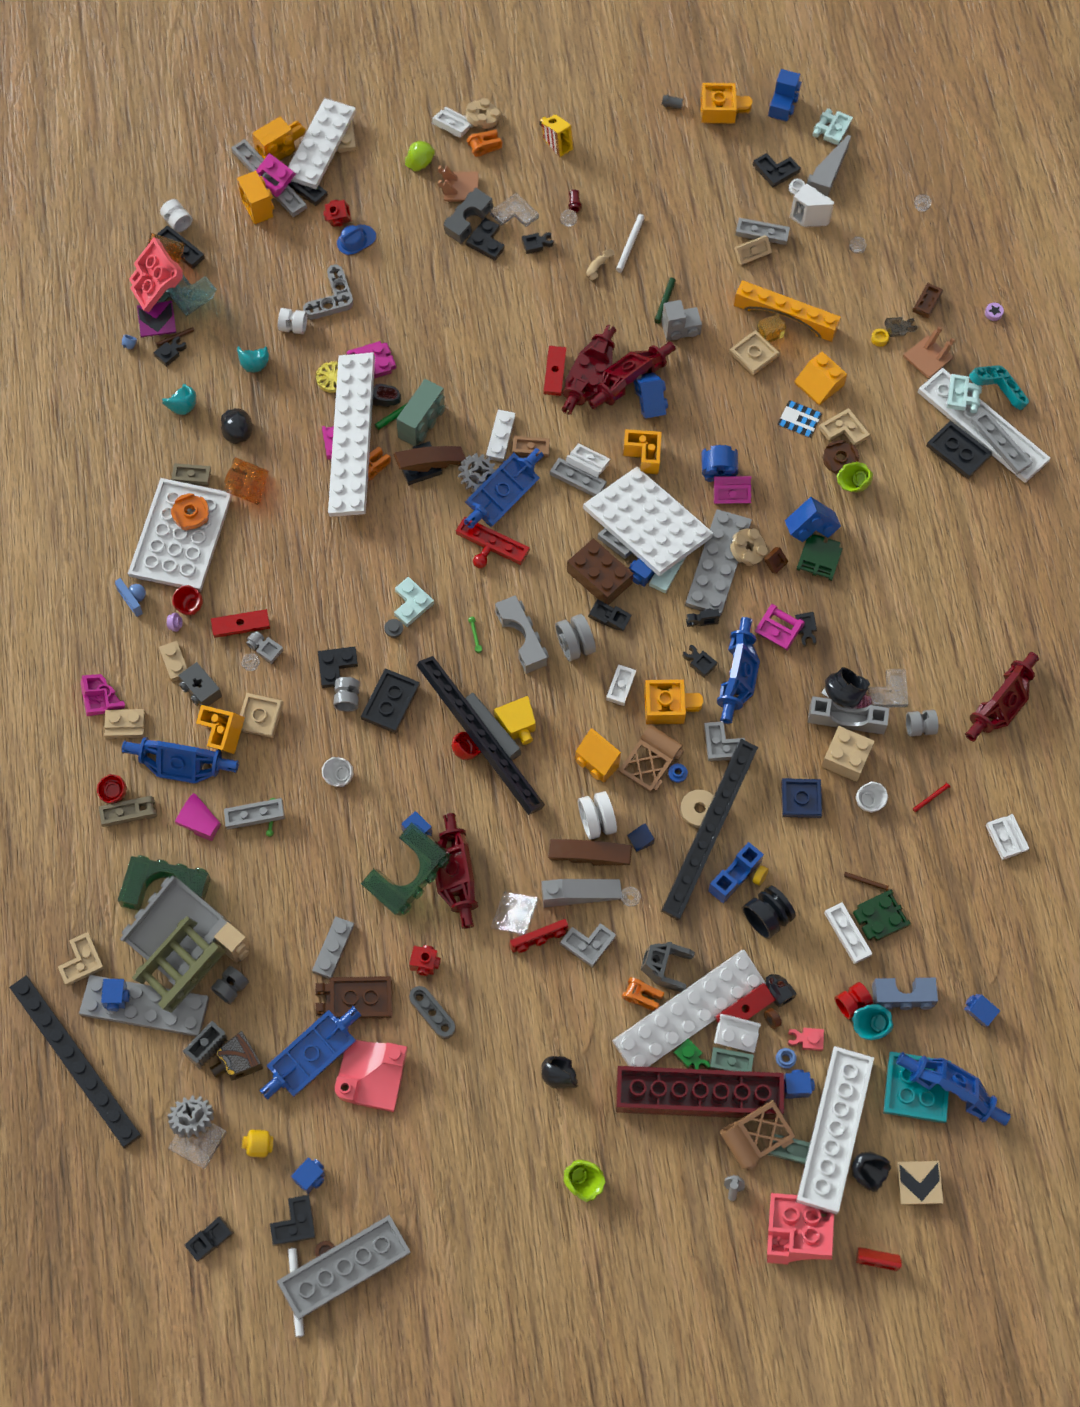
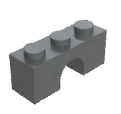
(476, 204)

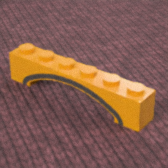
(817, 320)

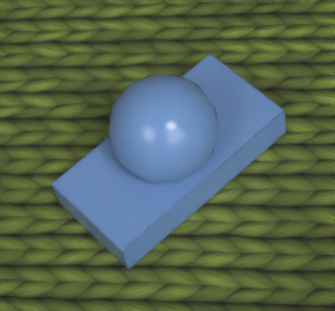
(131, 595)

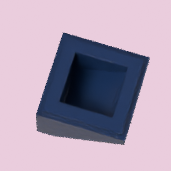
(641, 838)

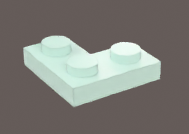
(416, 601)

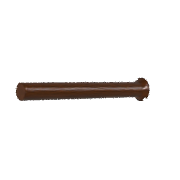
(180, 334)
(867, 881)

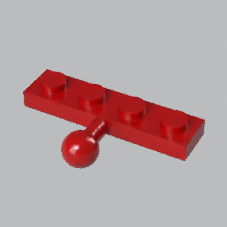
(492, 541)

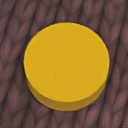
(880, 337)
(760, 875)

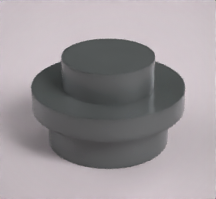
(393, 628)

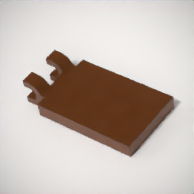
(367, 994)

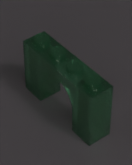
(431, 858)
(143, 872)

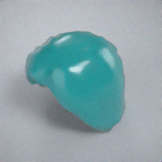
(253, 360)
(182, 401)
(872, 1022)

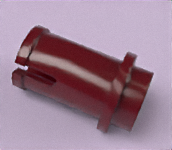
(574, 200)

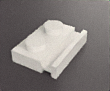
(451, 122)
(588, 460)
(1007, 836)
(737, 1033)

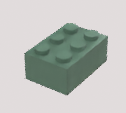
(421, 413)

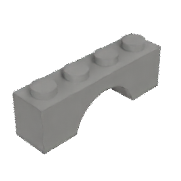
(511, 614)
(867, 719)

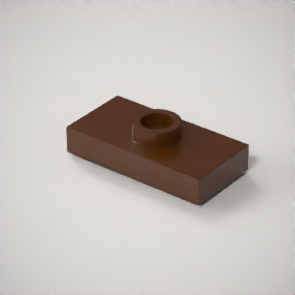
(927, 300)

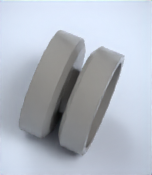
(575, 637)

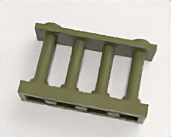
(197, 968)

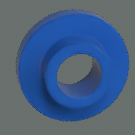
(677, 778)

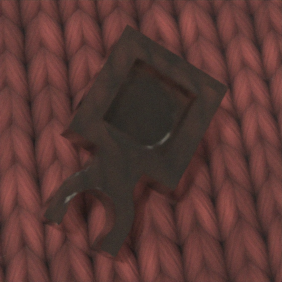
(897, 326)

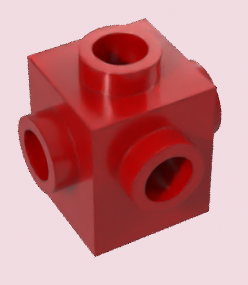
(337, 213)
(424, 960)

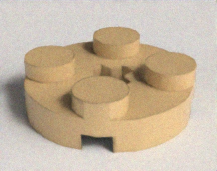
(482, 113)
(757, 545)

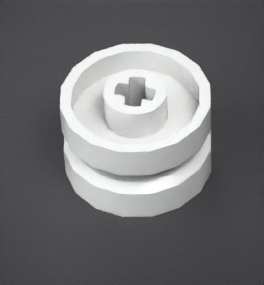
(597, 815)

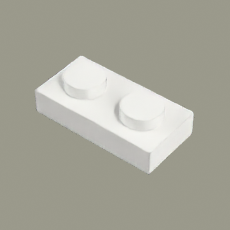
(621, 685)

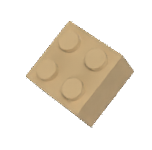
(847, 753)

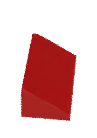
(878, 1259)

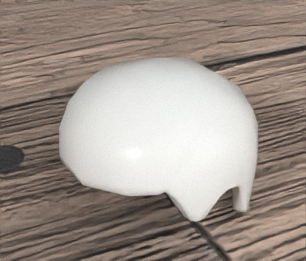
(337, 772)
(872, 797)

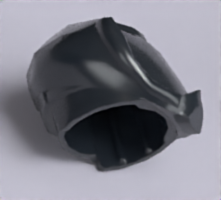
(846, 687)

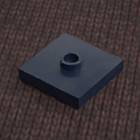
(801, 798)

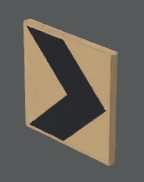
(920, 1182)

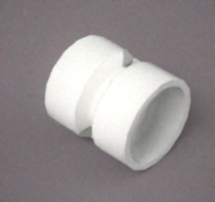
(176, 215)
(298, 322)

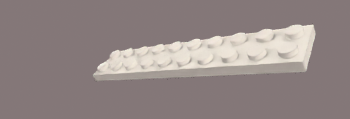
(351, 435)

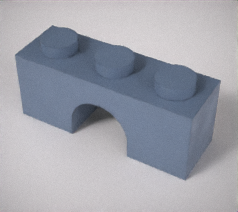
(923, 995)

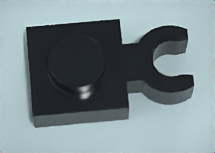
(535, 243)
(168, 353)
(705, 618)
(808, 628)
(700, 662)

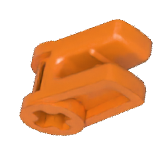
(484, 142)
(376, 465)
(638, 998)

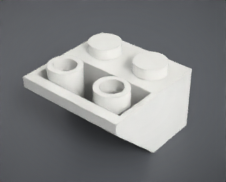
(811, 207)

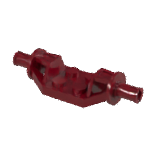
(588, 370)
(627, 370)
(1006, 701)
(457, 875)

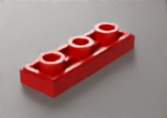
(554, 370)
(230, 625)
(539, 936)
(754, 1002)

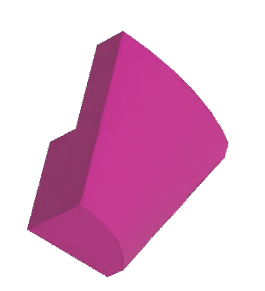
(98, 695)
(198, 818)

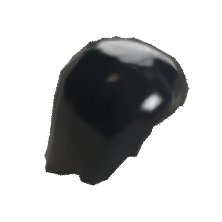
(236, 425)
(558, 1072)
(870, 1170)

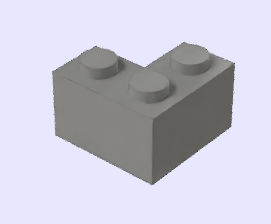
(679, 321)

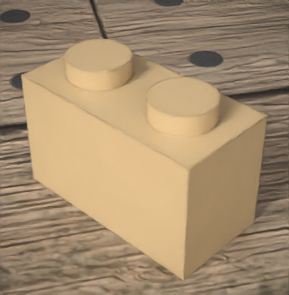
(233, 942)

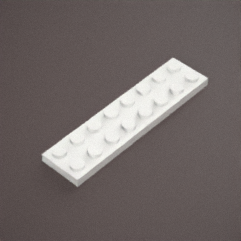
(936, 393)
(688, 1011)
(835, 1130)

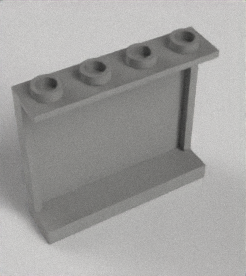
(161, 918)

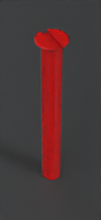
(931, 797)

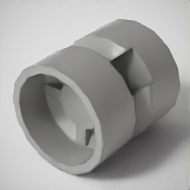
(346, 694)
(922, 723)

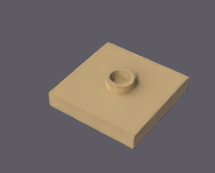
(754, 352)
(261, 715)

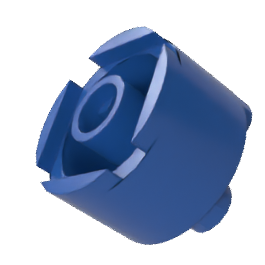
(719, 462)

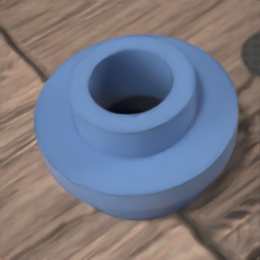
(786, 1052)

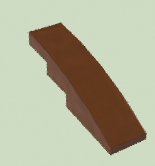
(429, 457)
(590, 851)

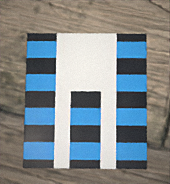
(799, 418)

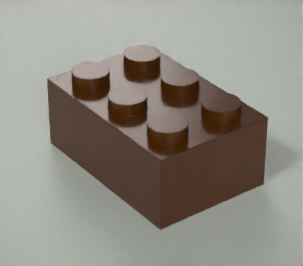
(599, 572)

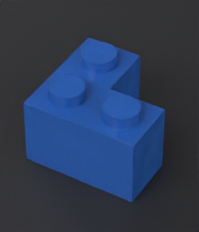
(785, 95)
(650, 392)
(812, 517)

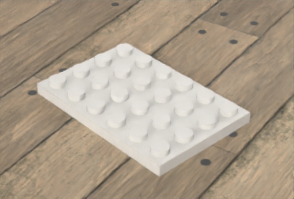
(648, 521)
(172, 554)

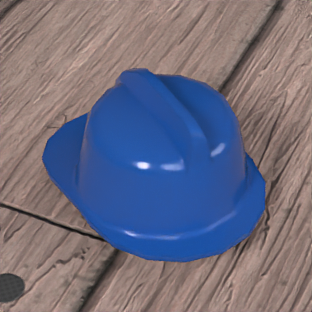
(355, 239)

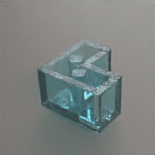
(191, 297)

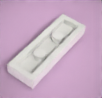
(500, 435)
(848, 933)

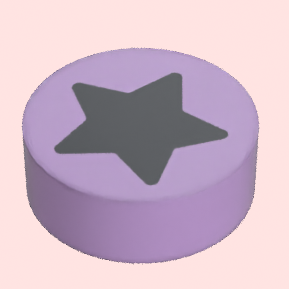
(994, 311)

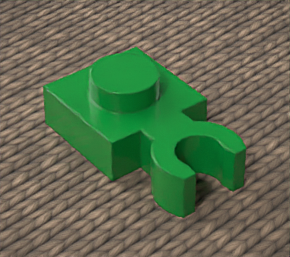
(689, 1055)

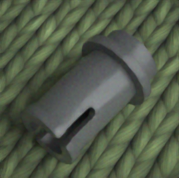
(672, 101)

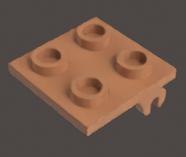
(457, 184)
(928, 355)

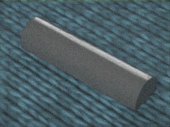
(494, 727)

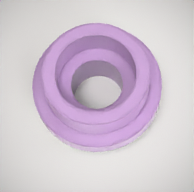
(174, 622)

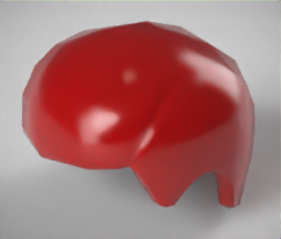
(187, 600)
(464, 746)
(111, 789)

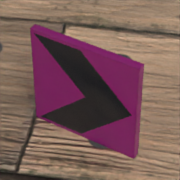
(157, 321)

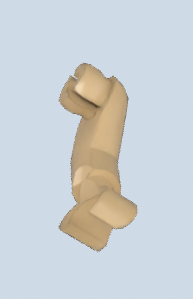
(591, 271)

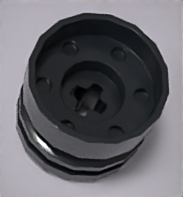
(769, 912)

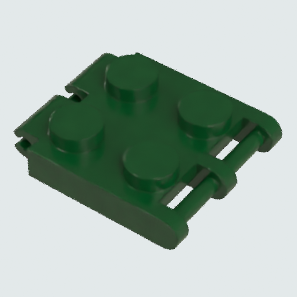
(820, 557)
(881, 916)

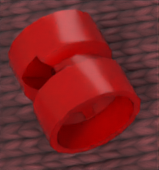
(855, 998)

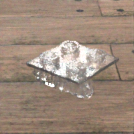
(515, 913)

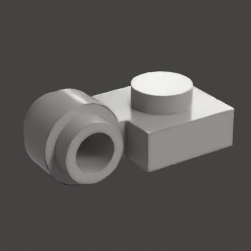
(266, 649)

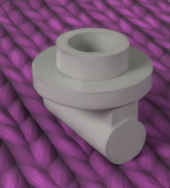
(734, 1185)

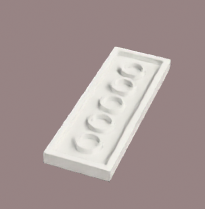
(321, 142)

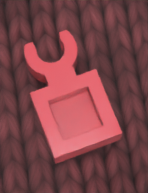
(809, 1038)

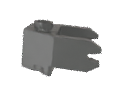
(656, 960)

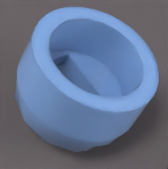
(128, 341)

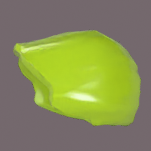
(419, 155)
(855, 477)
(584, 1179)

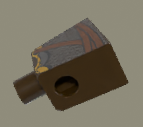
(236, 1058)

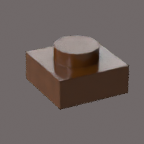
(776, 560)

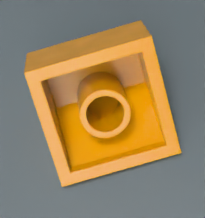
(821, 378)
(598, 756)

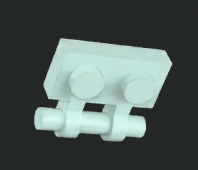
(836, 130)
(957, 394)

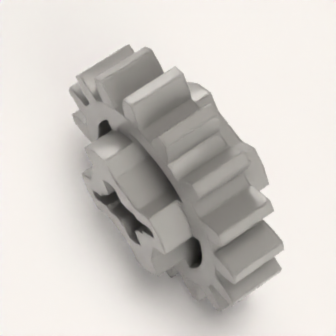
(481, 466)
(180, 1117)

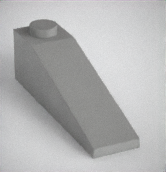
(827, 170)
(579, 891)

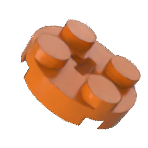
(194, 520)

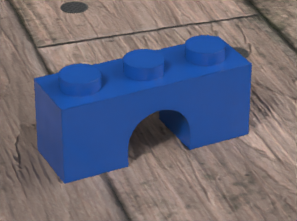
(729, 880)

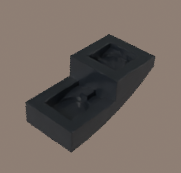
(609, 616)
(209, 1239)

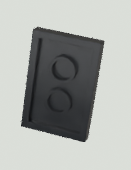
(959, 449)
(390, 700)

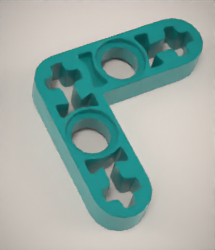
(1001, 377)

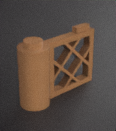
(658, 744)
(742, 1144)

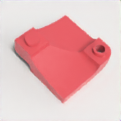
(154, 274)
(372, 1074)
(798, 1231)

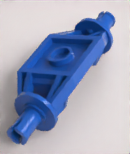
(743, 671)
(179, 761)
(957, 1081)

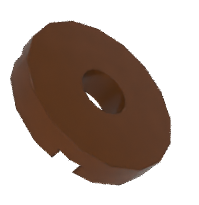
(839, 447)

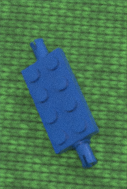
(503, 489)
(311, 1053)

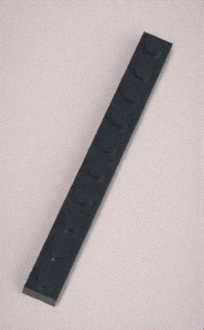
(480, 735)
(709, 829)
(75, 1062)

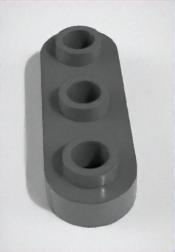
(430, 1004)

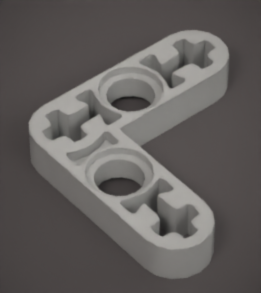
(339, 296)

